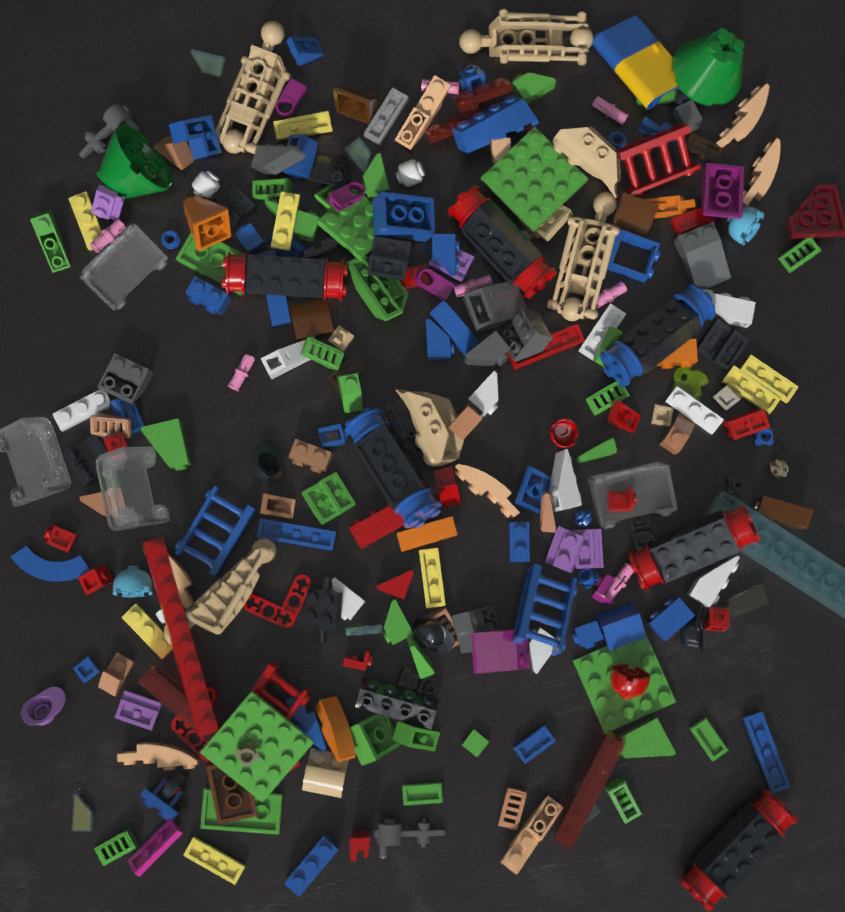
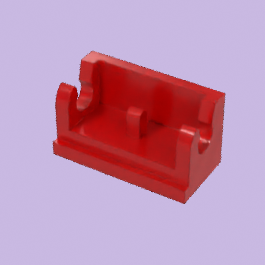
(746, 423)
(359, 841)

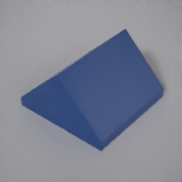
(531, 489)
(621, 626)

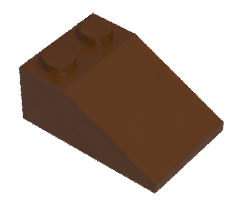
(355, 103)
(230, 799)

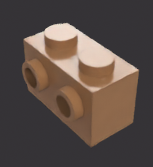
(310, 455)

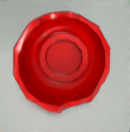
(563, 432)

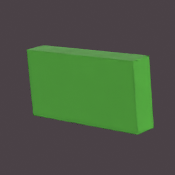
(708, 739)
(422, 793)

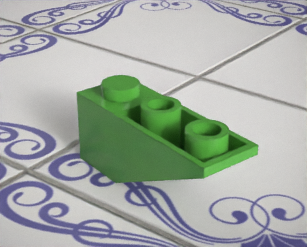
(306, 223)
(50, 240)

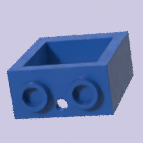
(639, 242)

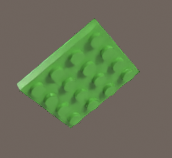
(534, 179)
(608, 705)
(271, 734)

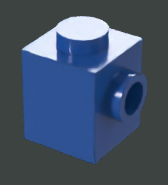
(250, 239)
(587, 634)

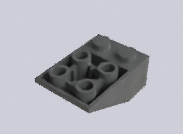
(493, 305)

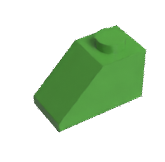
(532, 86)
(375, 178)
(350, 392)
(396, 625)
(416, 736)

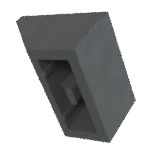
(526, 334)
(125, 379)
(474, 621)

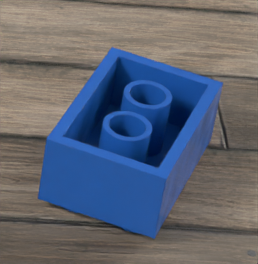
(403, 216)

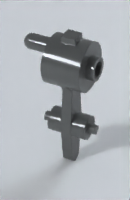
(114, 117)
(390, 834)

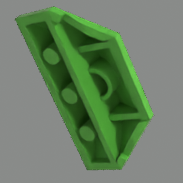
(382, 295)

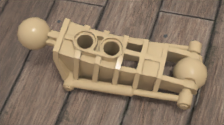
(580, 38)
(240, 95)
(573, 308)
(229, 594)

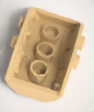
(590, 152)
(431, 420)

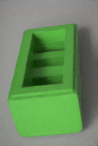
(287, 183)
(813, 245)
(611, 336)
(333, 357)
(624, 394)
(602, 450)
(421, 661)
(615, 789)
(130, 839)

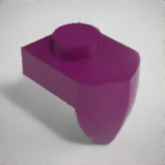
(602, 585)

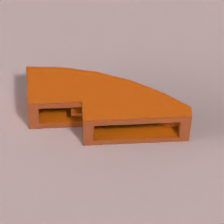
(427, 534)
(336, 728)

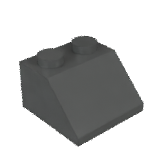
(489, 352)

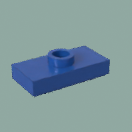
(534, 743)

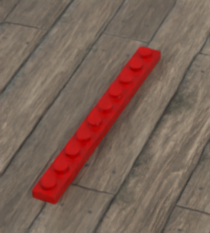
(180, 637)

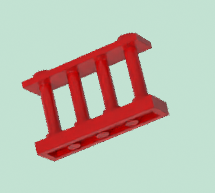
(644, 147)
(271, 675)

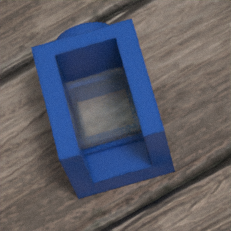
(332, 436)

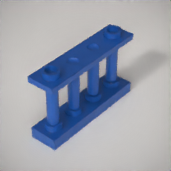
(225, 548)
(526, 611)

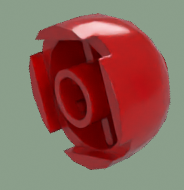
(629, 682)

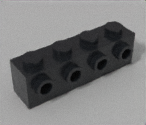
(397, 703)

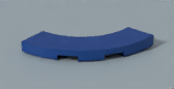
(49, 570)

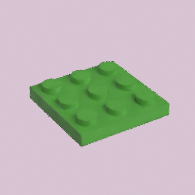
(351, 226)

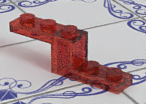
(467, 106)

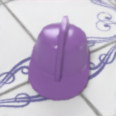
(43, 707)

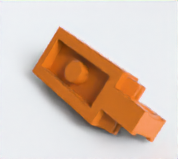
(672, 206)

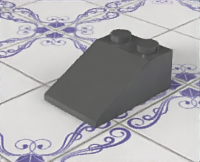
(703, 256)

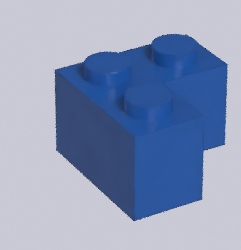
(199, 133)

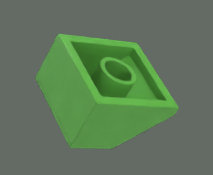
(373, 738)

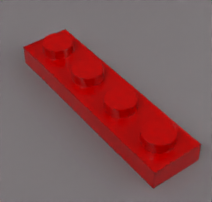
(561, 341)

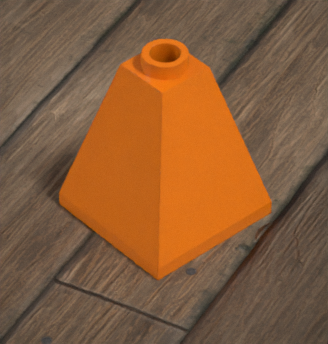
(207, 221)

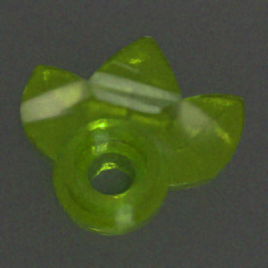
(691, 383)

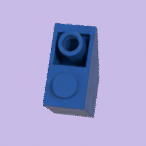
(444, 251)

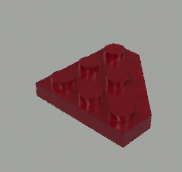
(819, 215)

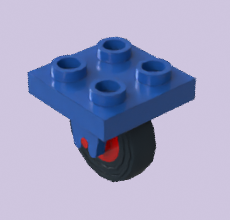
(171, 789)

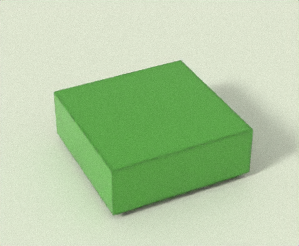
(475, 743)

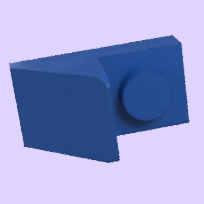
(304, 49)

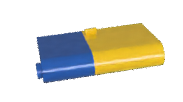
(637, 60)

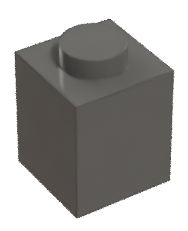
(688, 114)

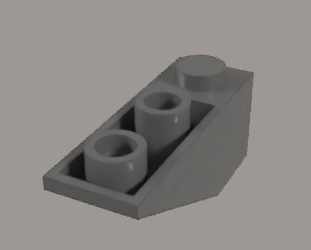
(275, 159)

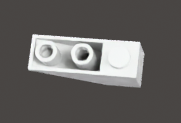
(733, 310)
(286, 359)
(563, 484)
(708, 585)

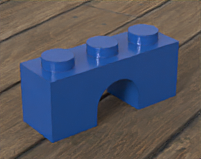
(312, 864)

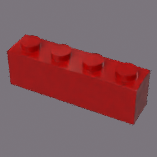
(376, 526)

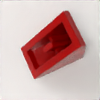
(397, 586)

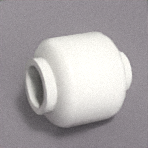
(410, 173)
(205, 184)

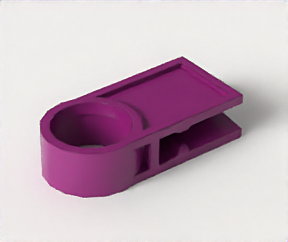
(292, 94)
(343, 198)
(438, 285)

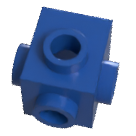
(472, 77)

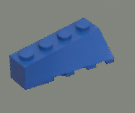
(493, 123)

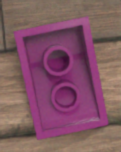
(722, 190)
(496, 652)

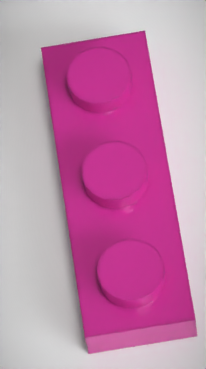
(155, 847)

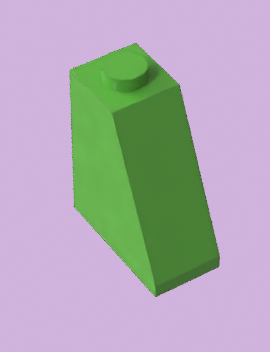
(169, 442)
(646, 740)

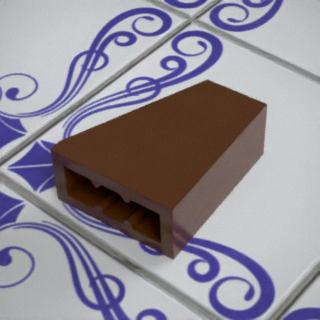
(783, 513)

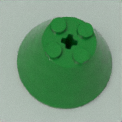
(710, 67)
(133, 166)

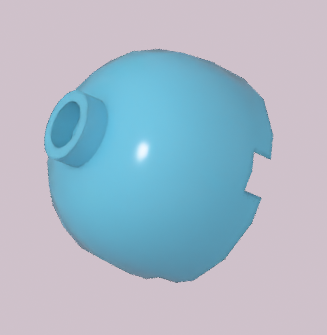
(747, 226)
(132, 582)

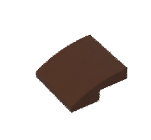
(634, 215)
(311, 318)

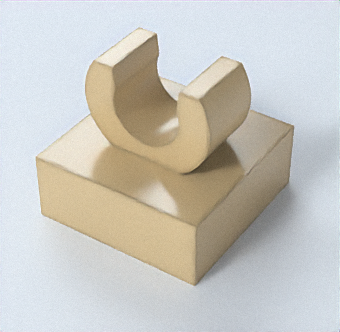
(341, 338)

